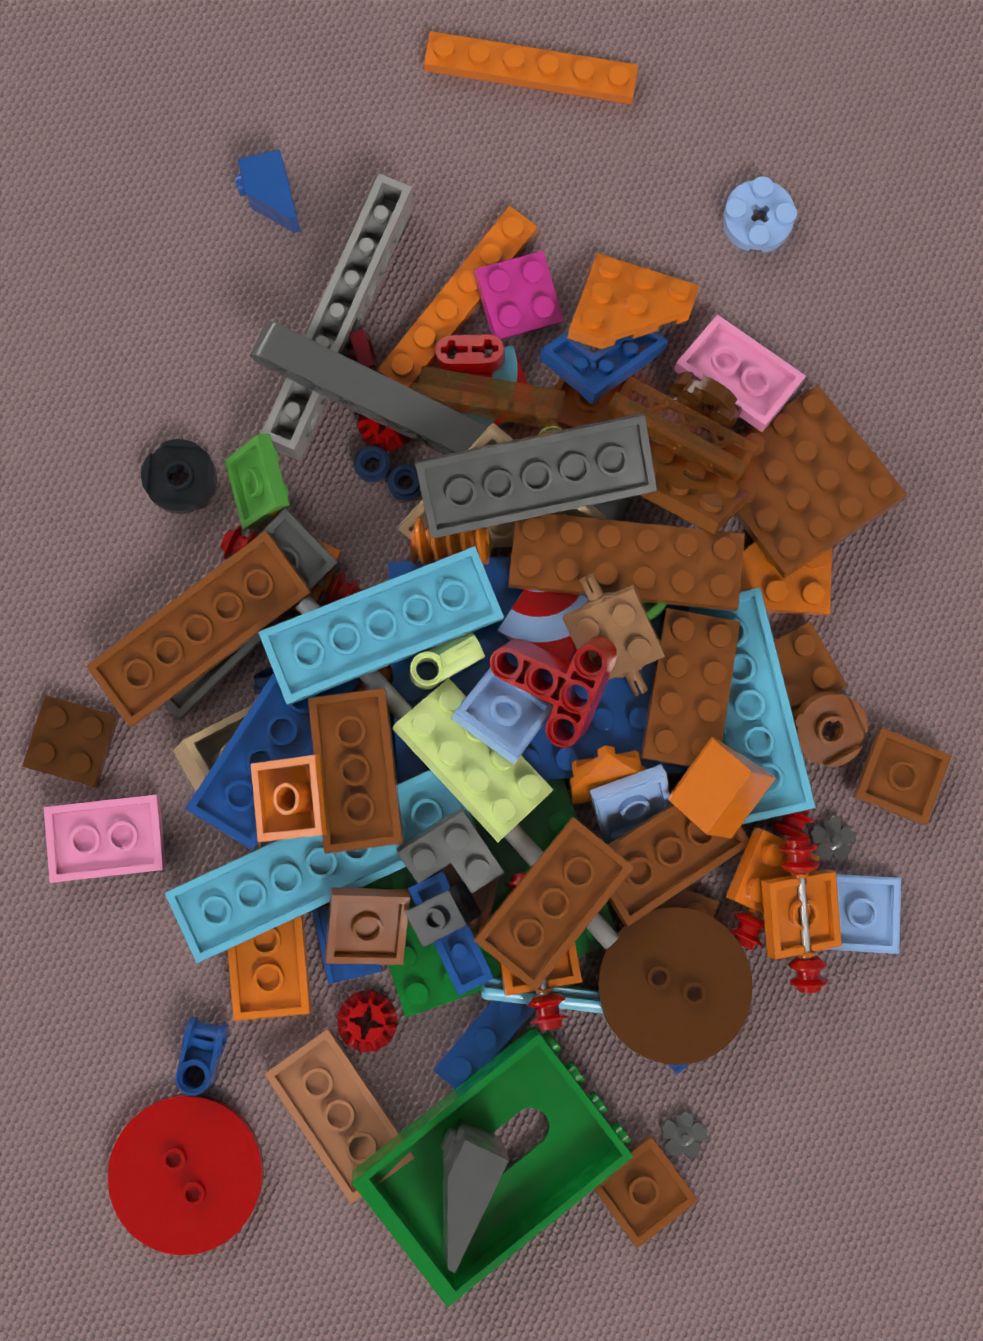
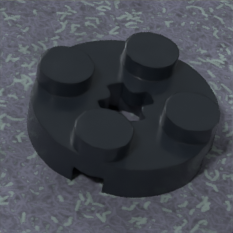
(166, 460)

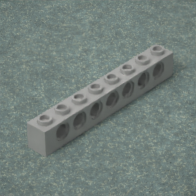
(343, 307)

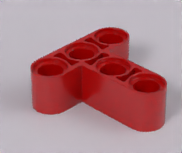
(565, 677)

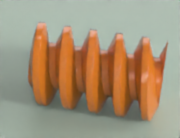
(439, 548)

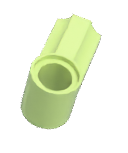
(448, 659)

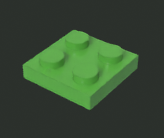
(257, 481)

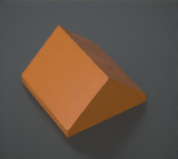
(720, 789)
(288, 798)

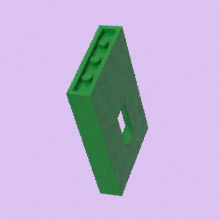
(531, 1193)

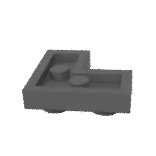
(453, 842)

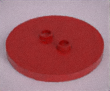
(185, 1174)

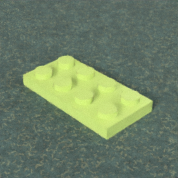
(472, 771)

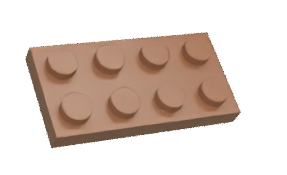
(334, 1108)

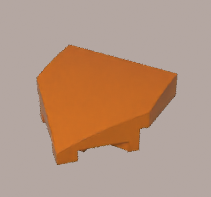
(600, 771)

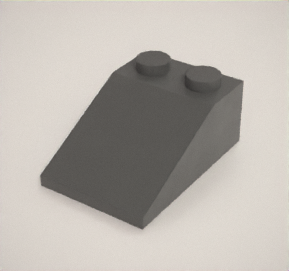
(470, 1175)

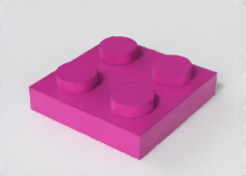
(518, 296)

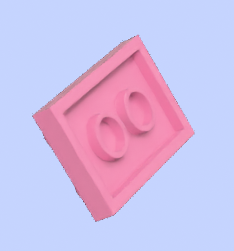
(744, 367)
(104, 838)

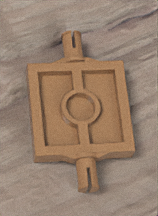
(621, 620)

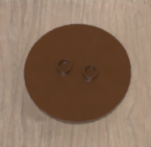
(675, 986)

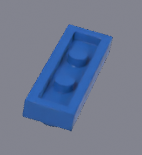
(458, 949)
(482, 1040)

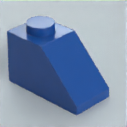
(268, 188)

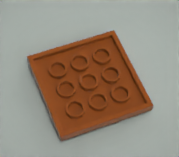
(810, 482)

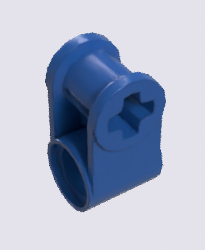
(201, 1052)

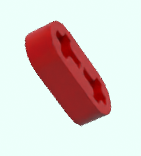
(470, 353)

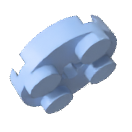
(764, 196)

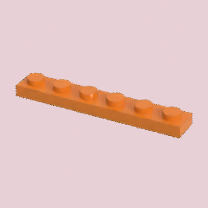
(530, 67)
(456, 299)

